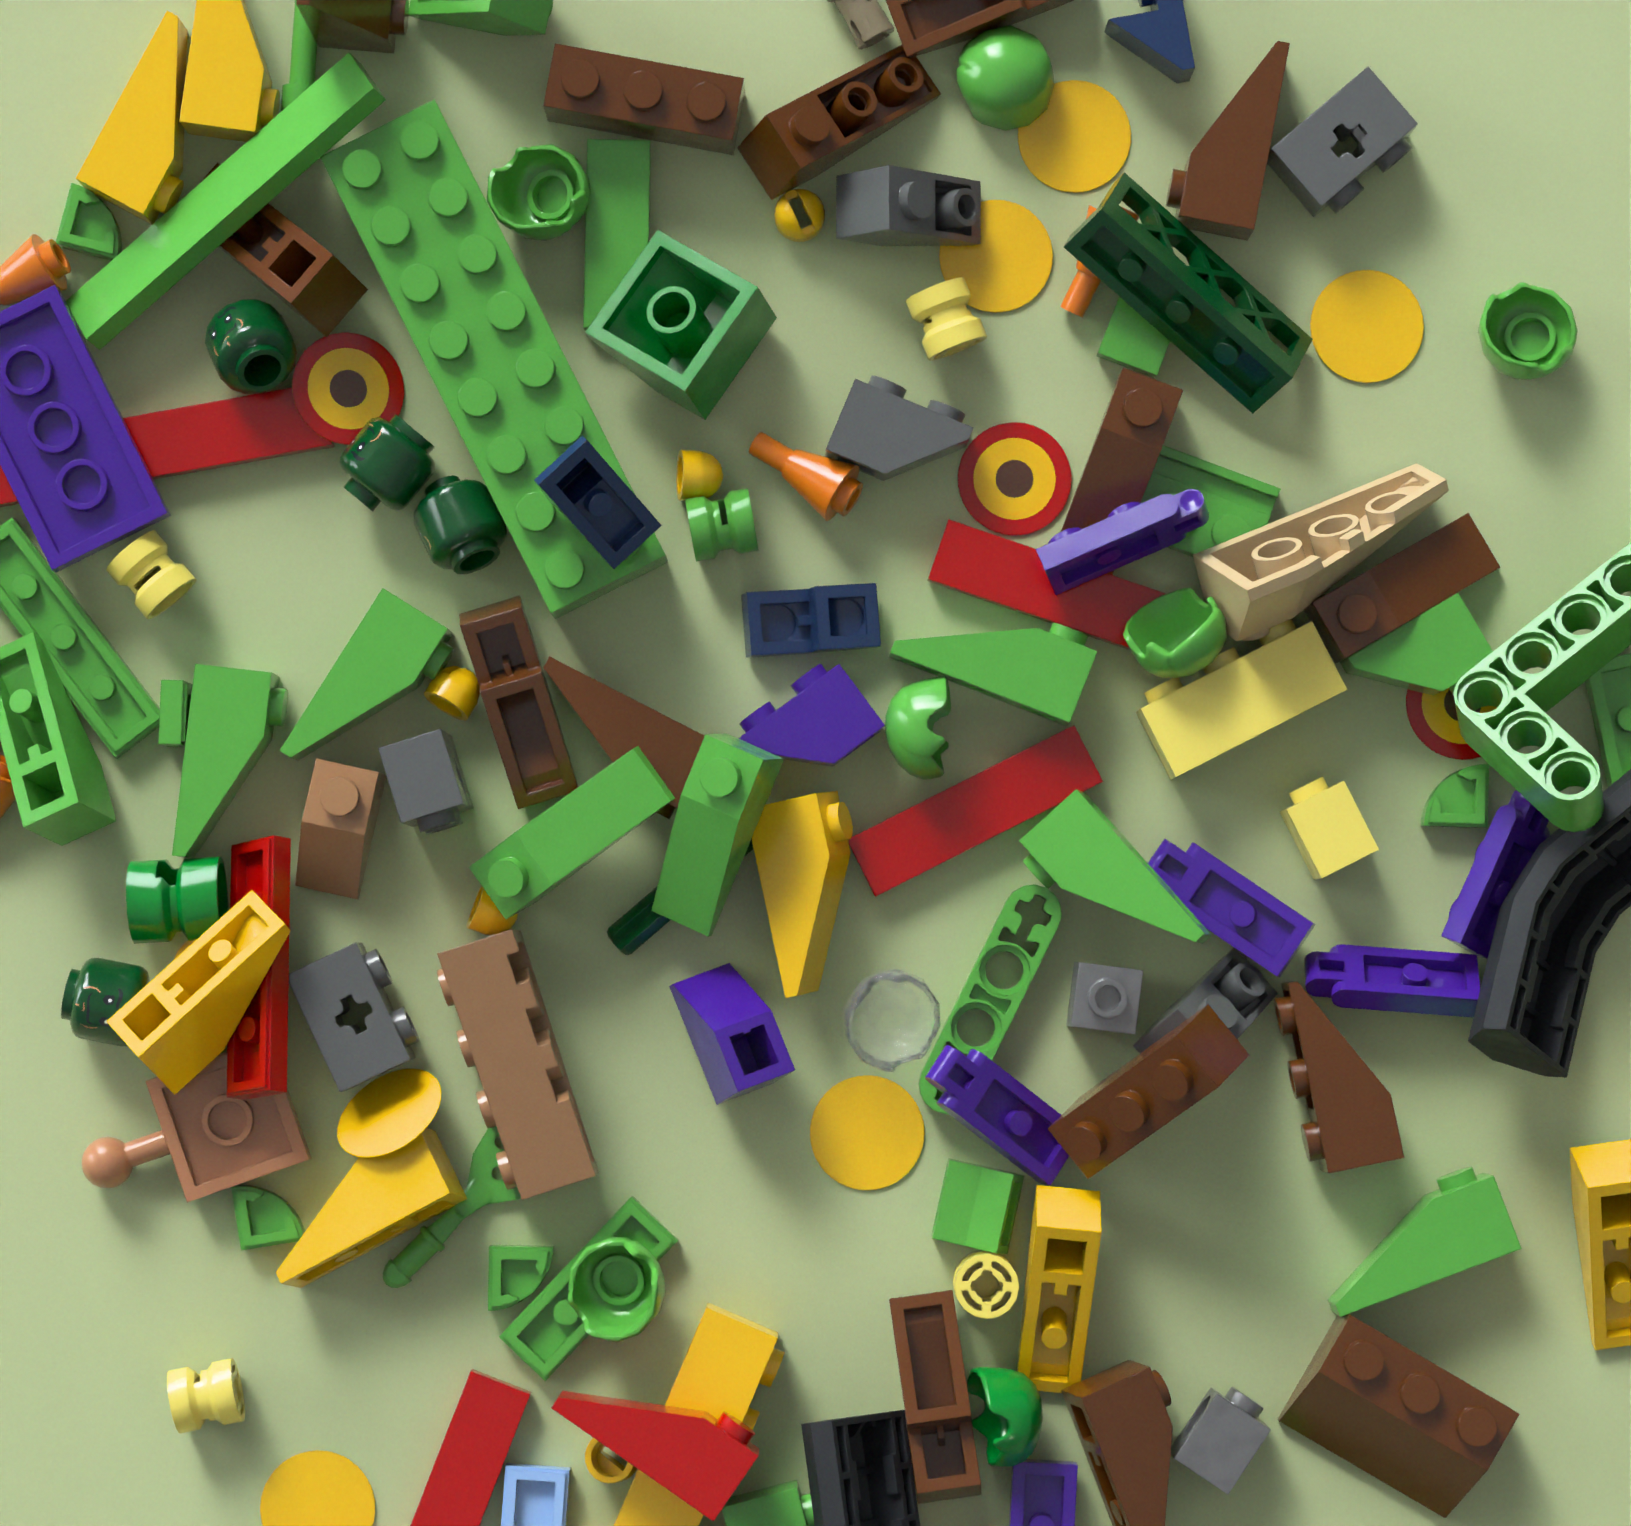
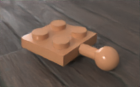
(209, 1137)

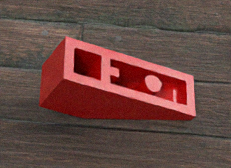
(675, 1446)

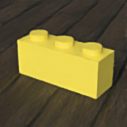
(1239, 697)

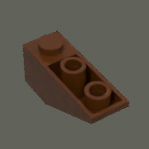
(835, 120)
(1345, 1101)

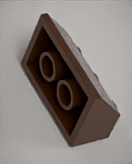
(1397, 1415)

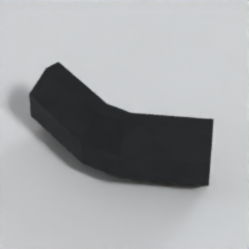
(1550, 941)
(861, 1471)

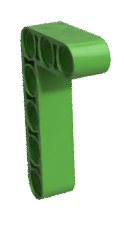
(1526, 697)

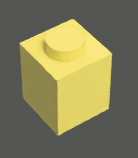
(1327, 827)

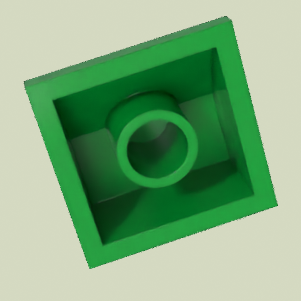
(682, 323)

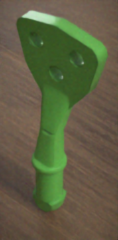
(480, 1191)

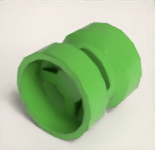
(708, 528)

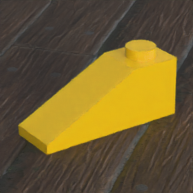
(226, 75)
(142, 142)
(802, 872)
(202, 995)
(372, 1206)
(1604, 1237)
(1059, 1286)

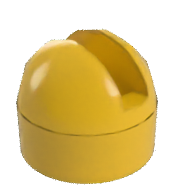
(787, 222)
(697, 474)
(454, 692)
(486, 916)
(605, 1467)

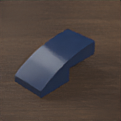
(811, 620)

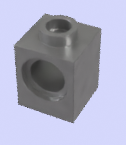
(1104, 998)
(1221, 1437)

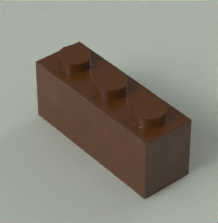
(644, 99)
(1148, 1091)

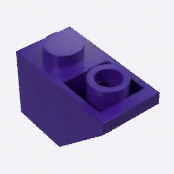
(819, 723)
(731, 1033)

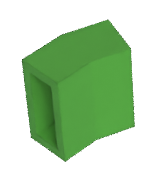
(977, 1206)

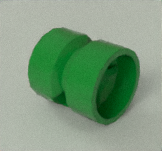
(176, 899)

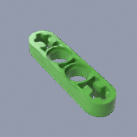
(981, 994)

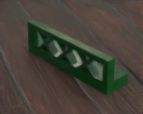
(1187, 299)

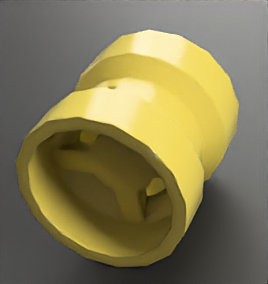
(946, 320)
(151, 574)
(984, 1274)
(208, 1395)

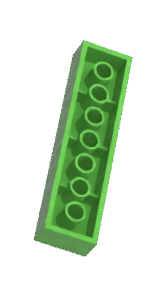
(481, 340)

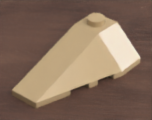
(1295, 560)

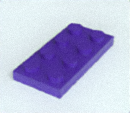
(66, 437)

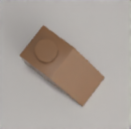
(338, 828)

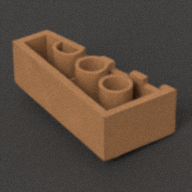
(518, 1064)

